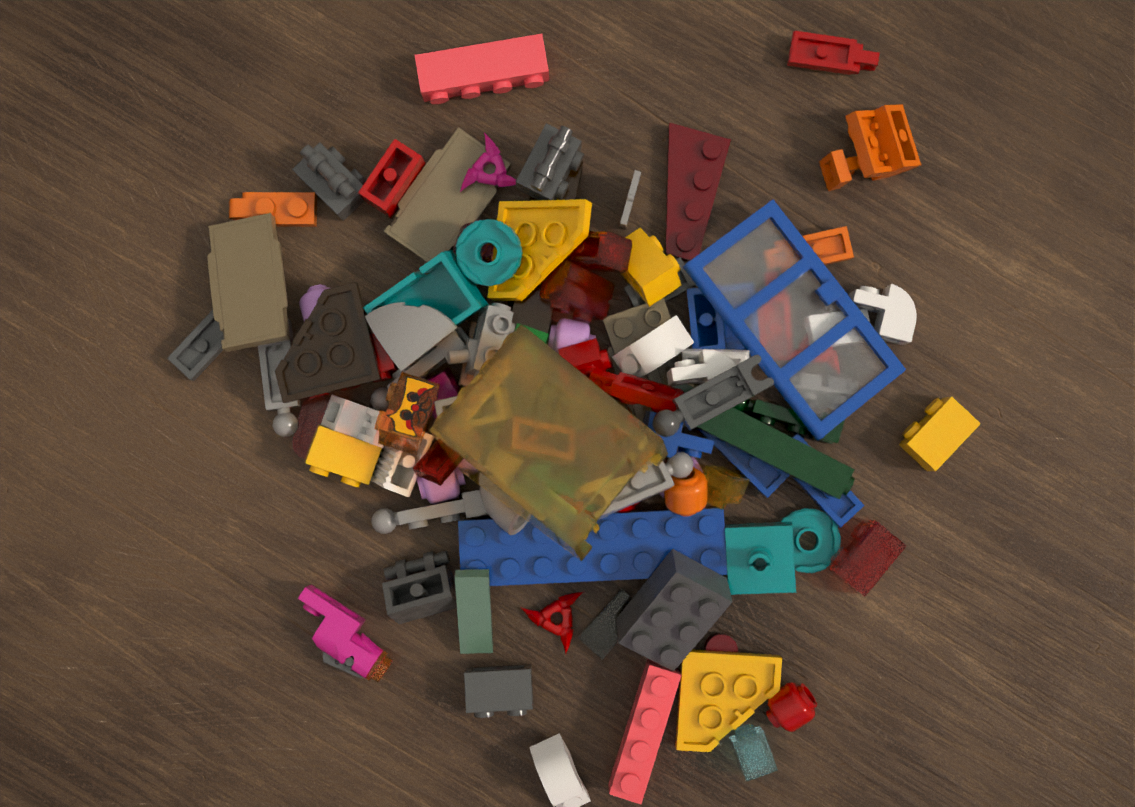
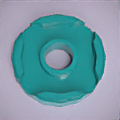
(508, 252)
(827, 539)

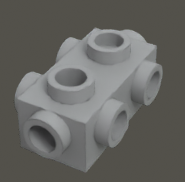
(491, 329)

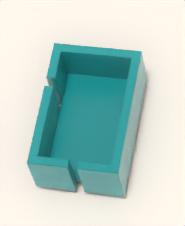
(441, 289)

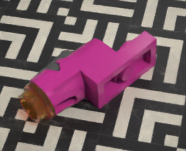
(339, 637)

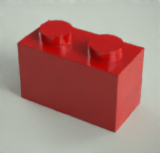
(392, 178)

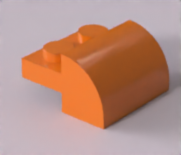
(883, 141)

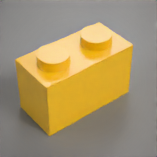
(649, 269)
(938, 433)
(342, 455)

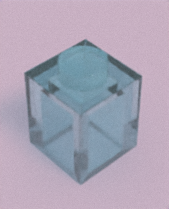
(752, 752)

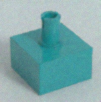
(760, 558)

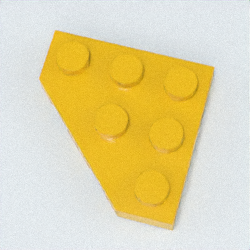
(547, 236)
(721, 693)

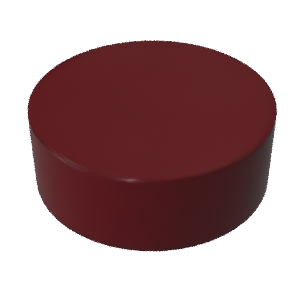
(720, 642)

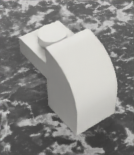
(894, 312)
(654, 348)
(709, 365)
(352, 419)
(559, 773)

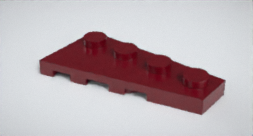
(693, 177)

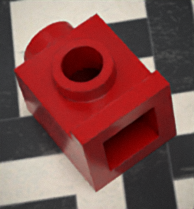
(587, 356)

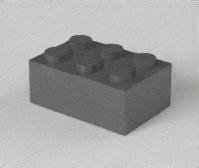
(673, 610)

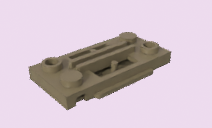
(433, 204)
(248, 282)
(632, 325)

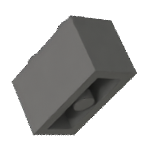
(498, 689)

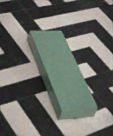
(474, 611)

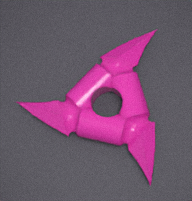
(491, 156)

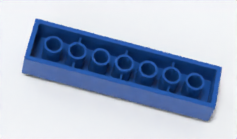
(622, 549)

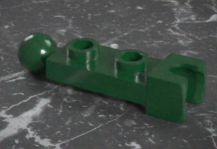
(769, 413)

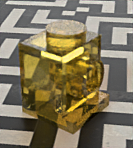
(724, 486)

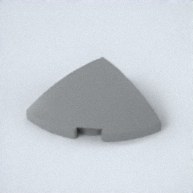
(409, 330)

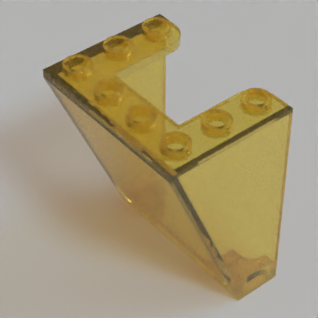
(545, 440)

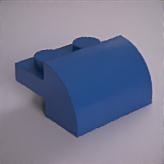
(707, 326)
(687, 443)

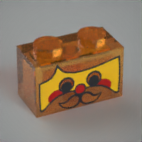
(407, 413)

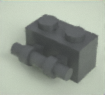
(550, 164)
(330, 180)
(421, 593)

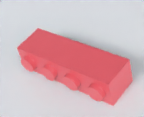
(482, 68)
(644, 732)

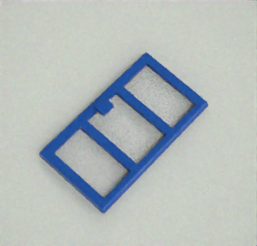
(794, 317)

